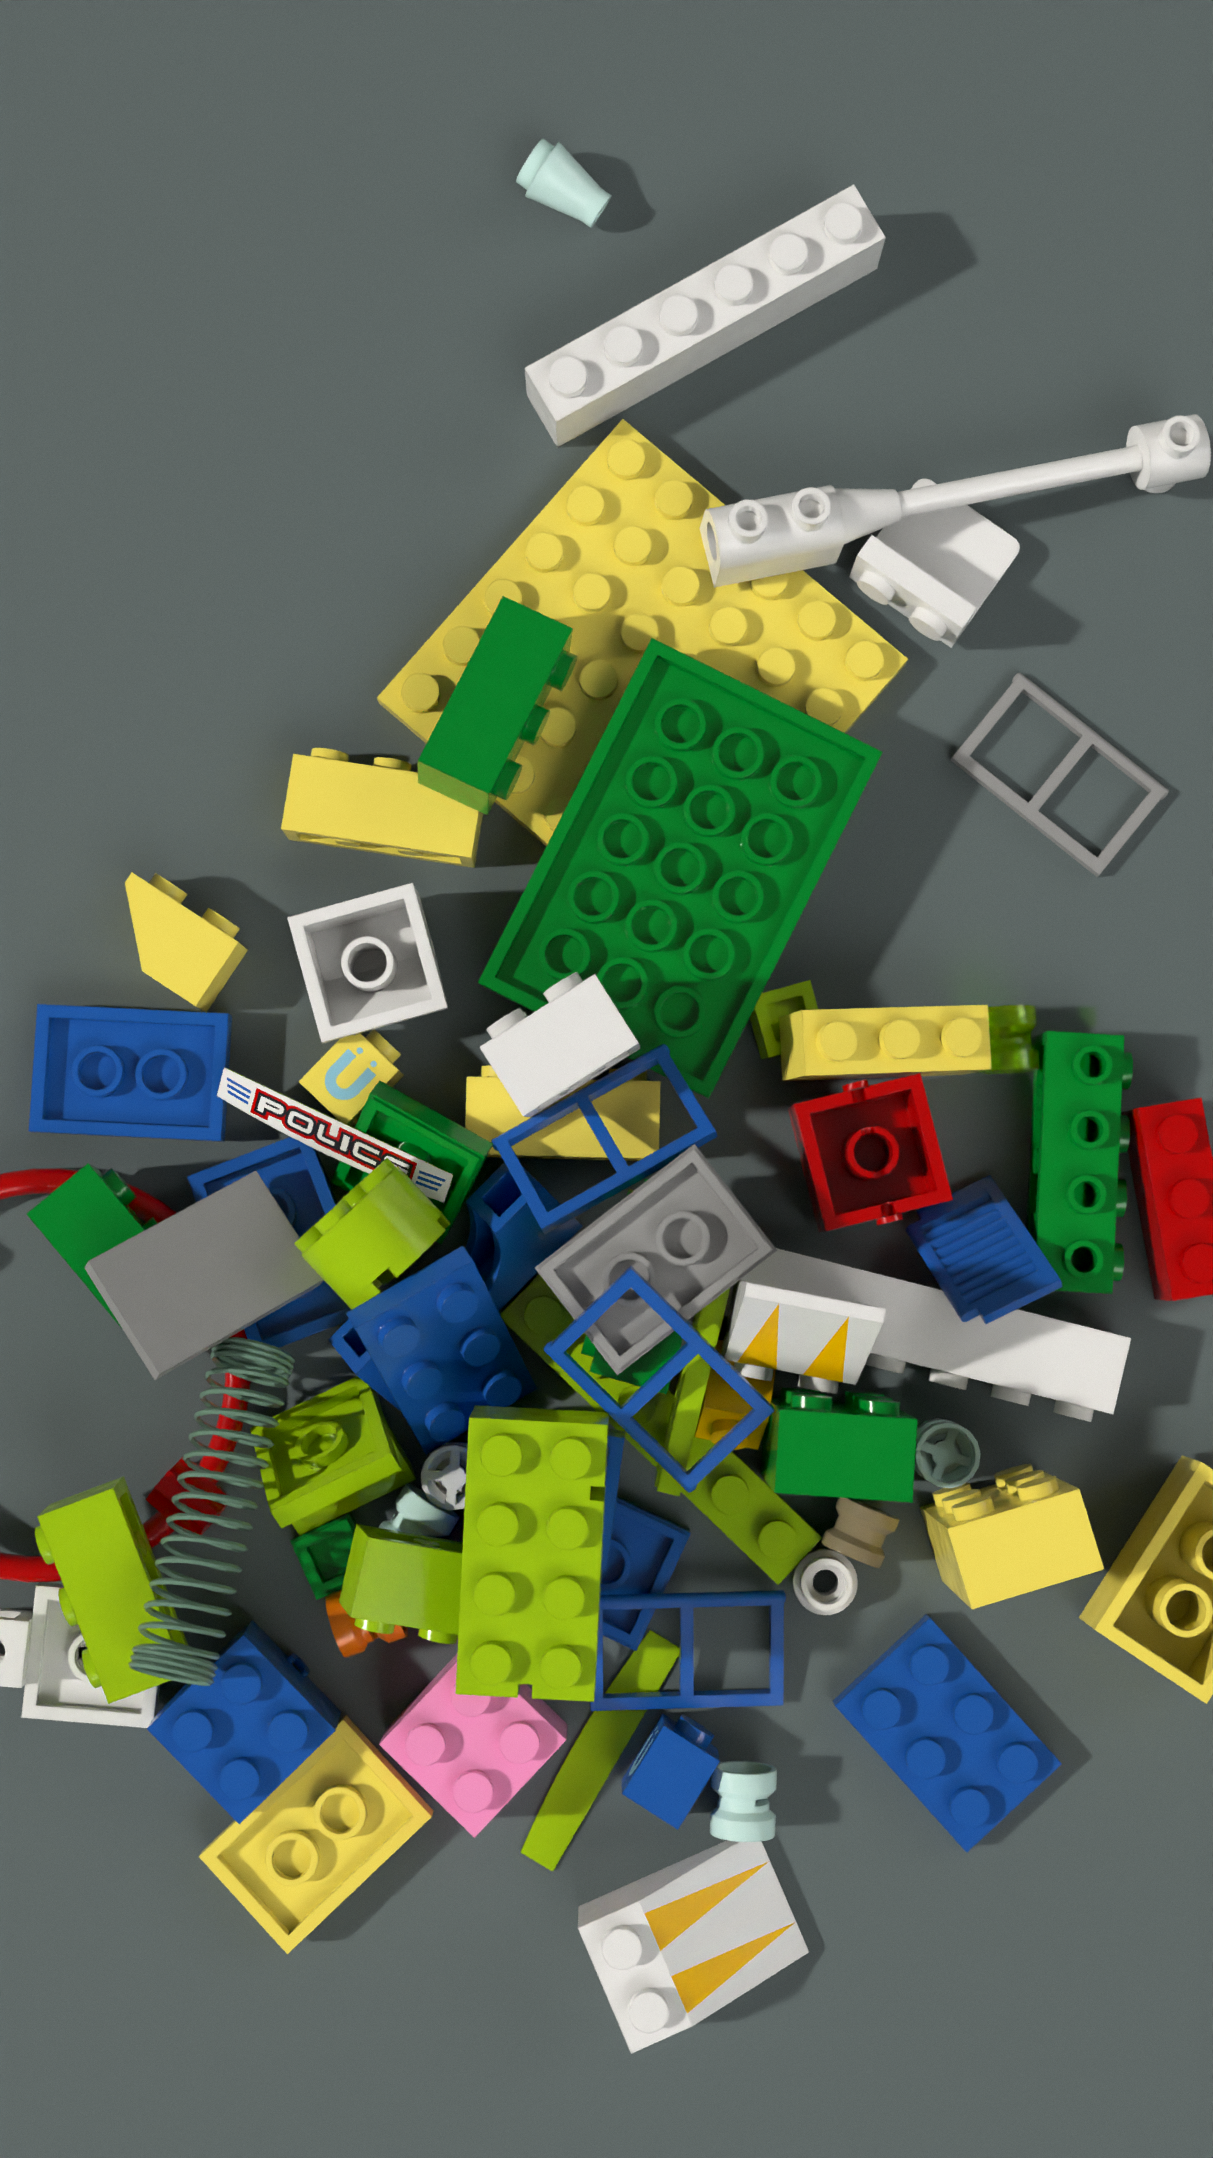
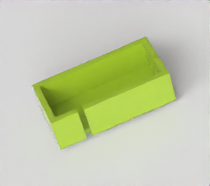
(532, 1552)

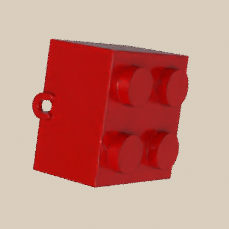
(870, 1153)

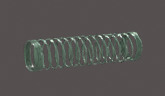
(261, 1365)

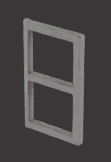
(1029, 810)

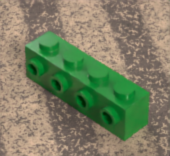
(1076, 1157)

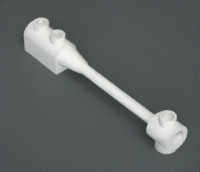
(813, 524)

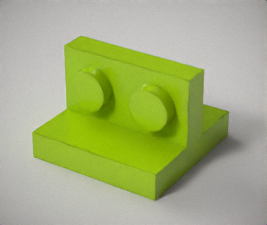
(330, 1457)

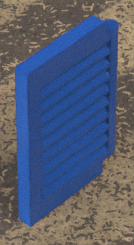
(982, 1253)

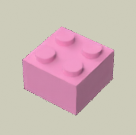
(473, 1747)

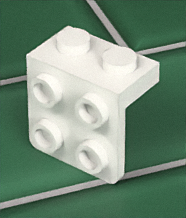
(935, 567)

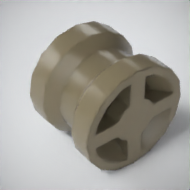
(860, 1531)

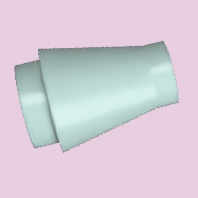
(562, 183)

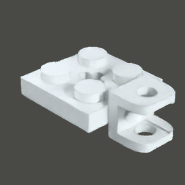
(46, 1659)

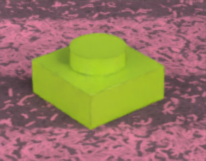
(775, 1005)

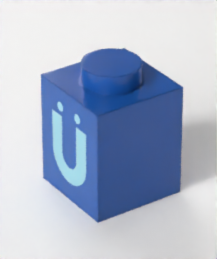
(671, 1768)

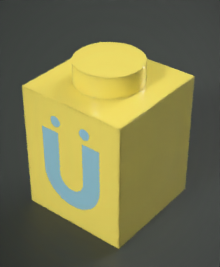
(350, 1073)

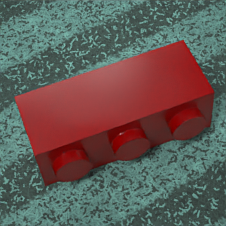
(1174, 1196)

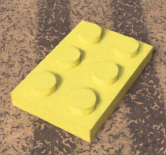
(317, 1836)

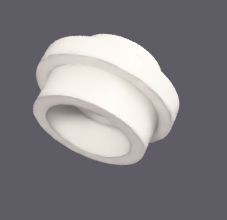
(825, 1602)

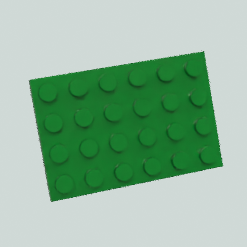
(684, 859)

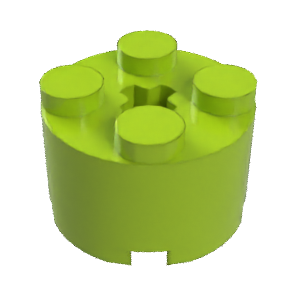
(372, 1234)

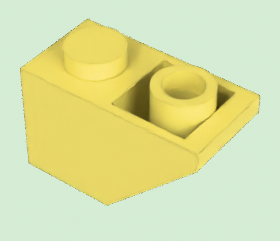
(179, 947)

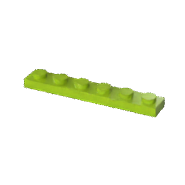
(728, 1495)

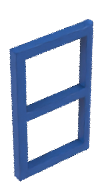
(625, 1174)
(695, 1345)
(686, 1696)

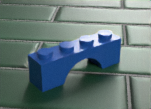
(504, 1247)

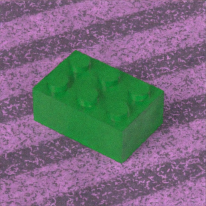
(839, 1447)

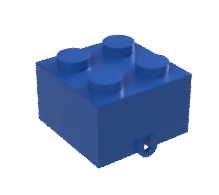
(248, 1724)

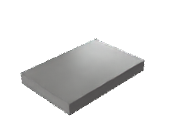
(679, 1234)
(203, 1274)

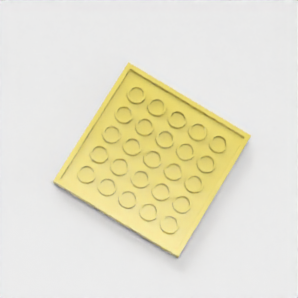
(627, 565)

